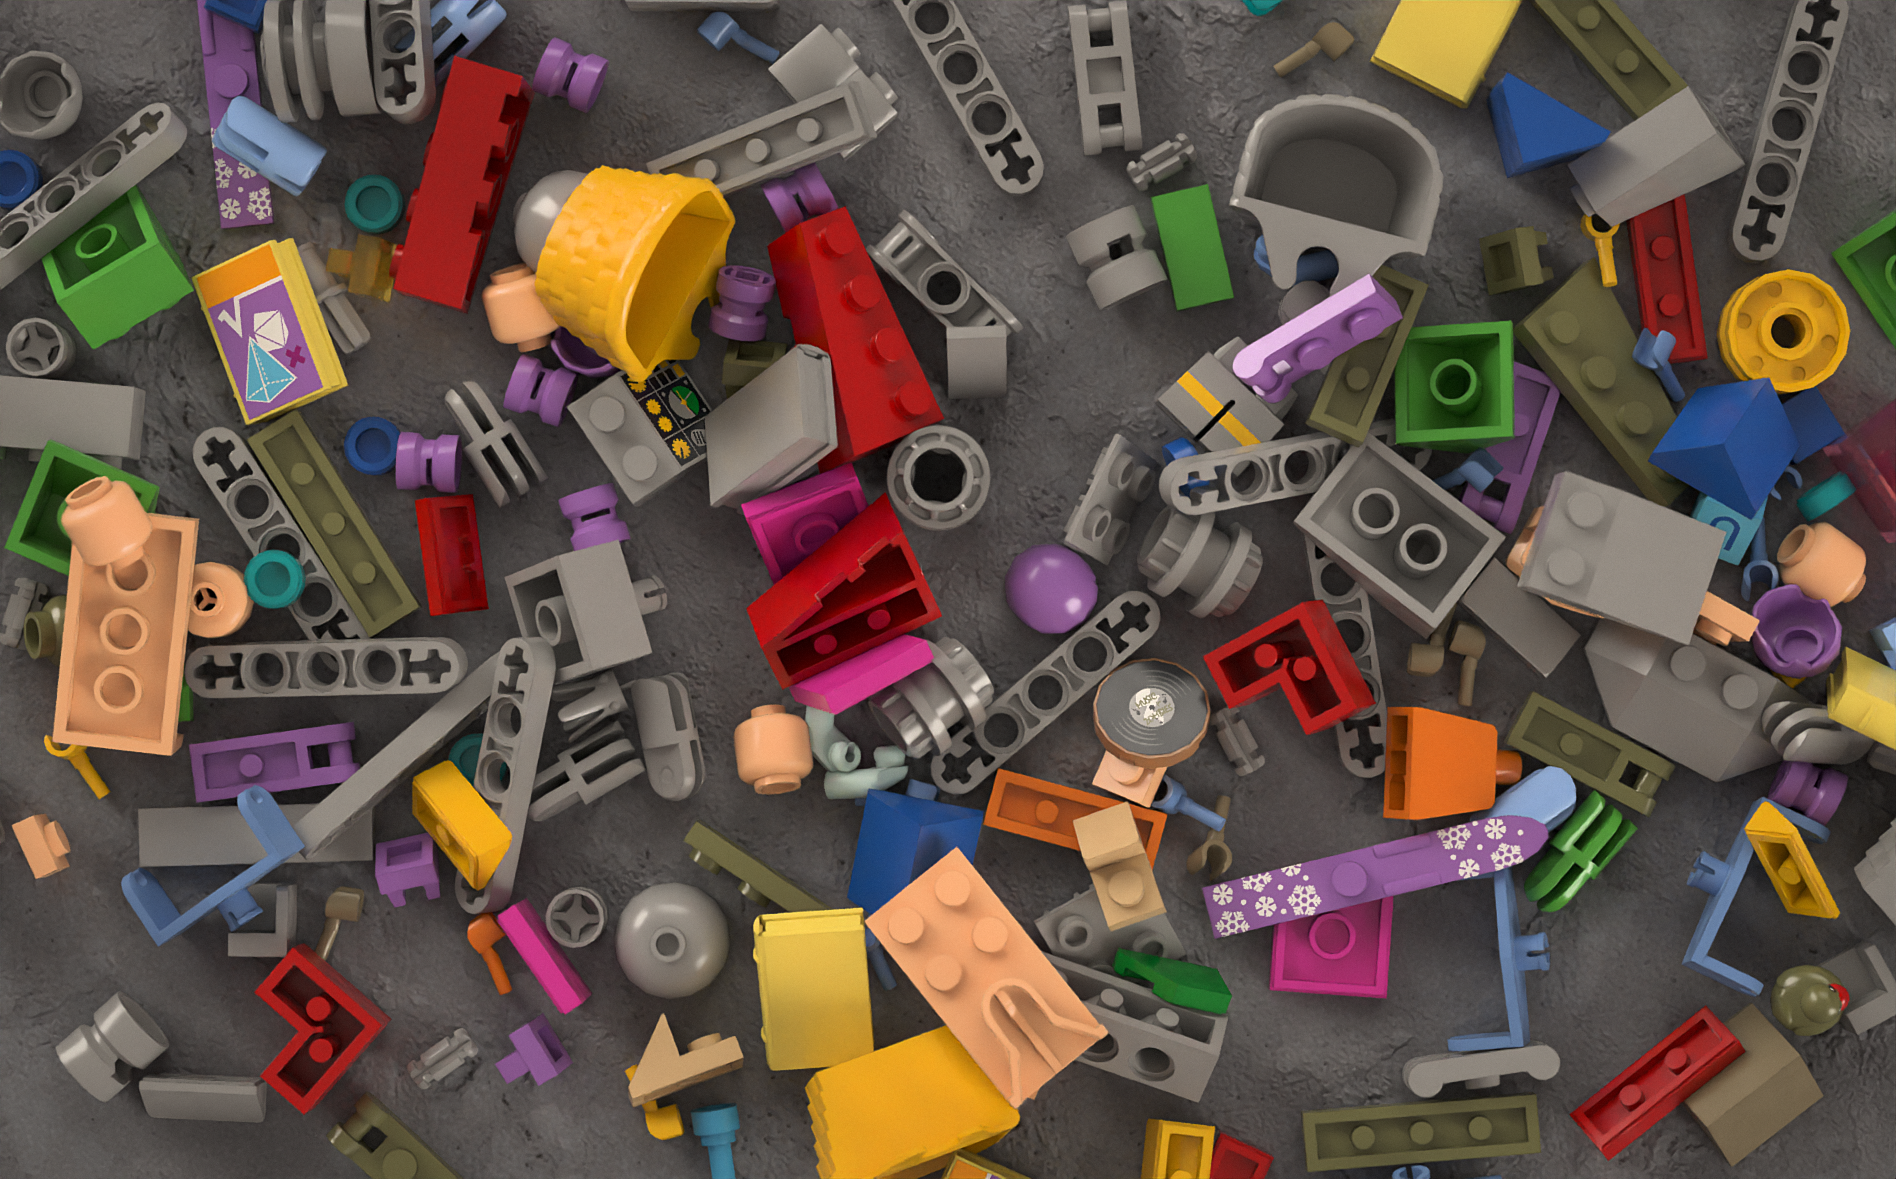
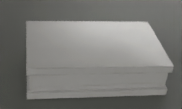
(771, 428)

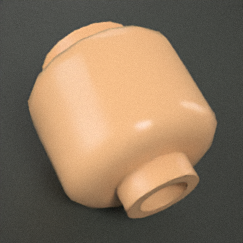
(516, 310)
(106, 523)
(1822, 563)
(232, 601)
(773, 750)

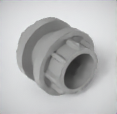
(942, 442)
(1204, 562)
(932, 699)

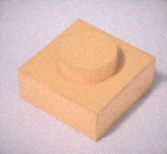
(1127, 780)
(43, 844)

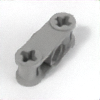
(925, 259)

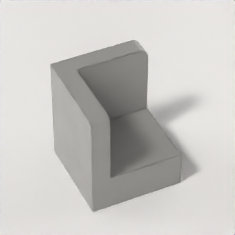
(272, 931)
(1868, 984)

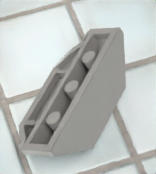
(1686, 699)

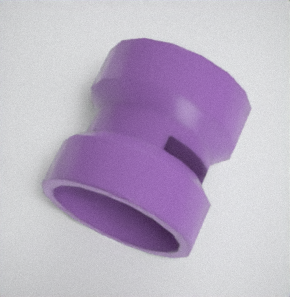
(570, 75)
(811, 189)
(741, 303)
(553, 394)
(428, 462)
(599, 529)
(1808, 789)

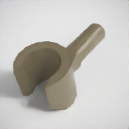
(1331, 39)
(1470, 642)
(1427, 659)
(1214, 848)
(343, 904)

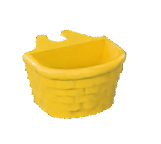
(635, 264)
(904, 1110)

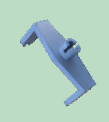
(1721, 882)
(233, 898)
(1515, 959)

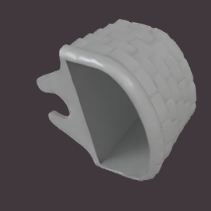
(1337, 180)

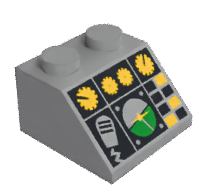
(646, 429)

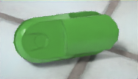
(1578, 853)

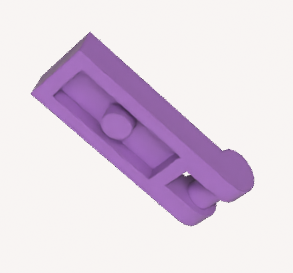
(1315, 338)
(1533, 409)
(271, 761)

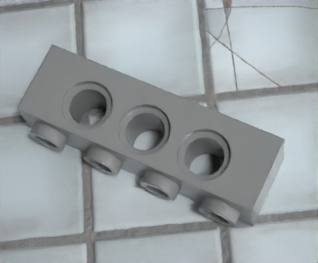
(1147, 1036)

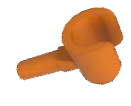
(482, 934)

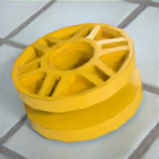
(1818, 325)

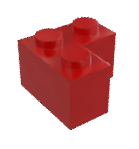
(1301, 656)
(331, 1021)

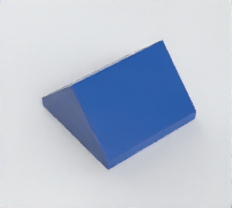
(1537, 129)
(1730, 444)
(903, 840)

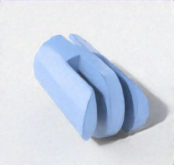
(474, 27)
(268, 145)
(1543, 795)

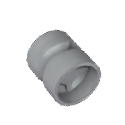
(1122, 278)
(116, 1043)

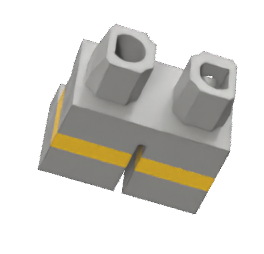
(1207, 389)

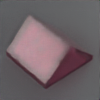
(1869, 460)

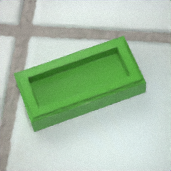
(1192, 248)

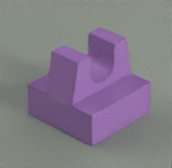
(407, 865)
(536, 1052)

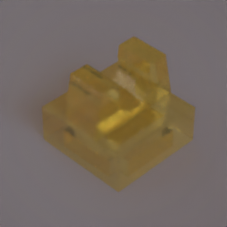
(365, 267)

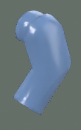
(1310, 267)

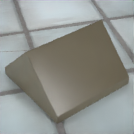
(1754, 1092)

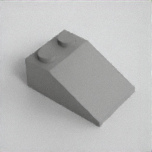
(1398, 534)
(1621, 557)

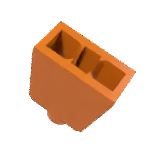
(1442, 764)

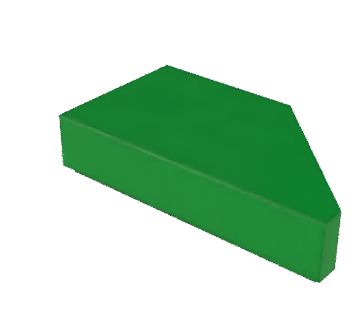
(1176, 980)

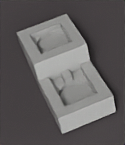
(976, 362)

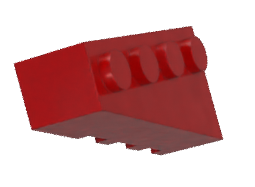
(461, 184)
(843, 309)

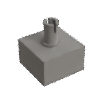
(586, 609)

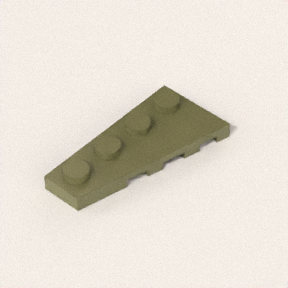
(1587, 353)

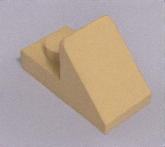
(1119, 866)
(666, 1072)

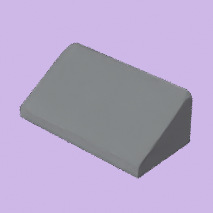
(1518, 619)
(204, 1097)

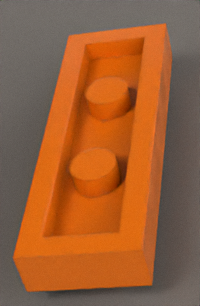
(1048, 810)

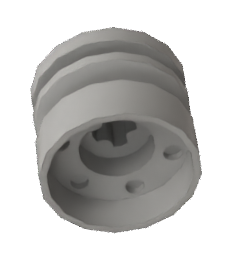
(319, 58)

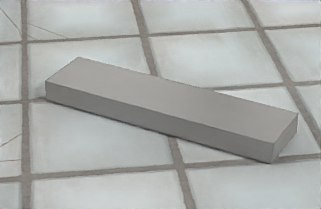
(776, 142)
(224, 838)

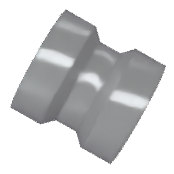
(32, 343)
(568, 919)

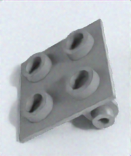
(1120, 481)
(1081, 935)

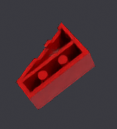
(844, 598)

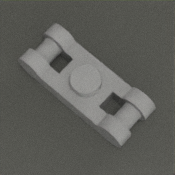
(1105, 77)
(1478, 1067)

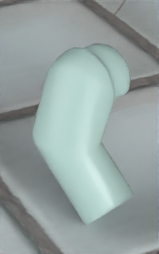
(828, 744)
(855, 784)

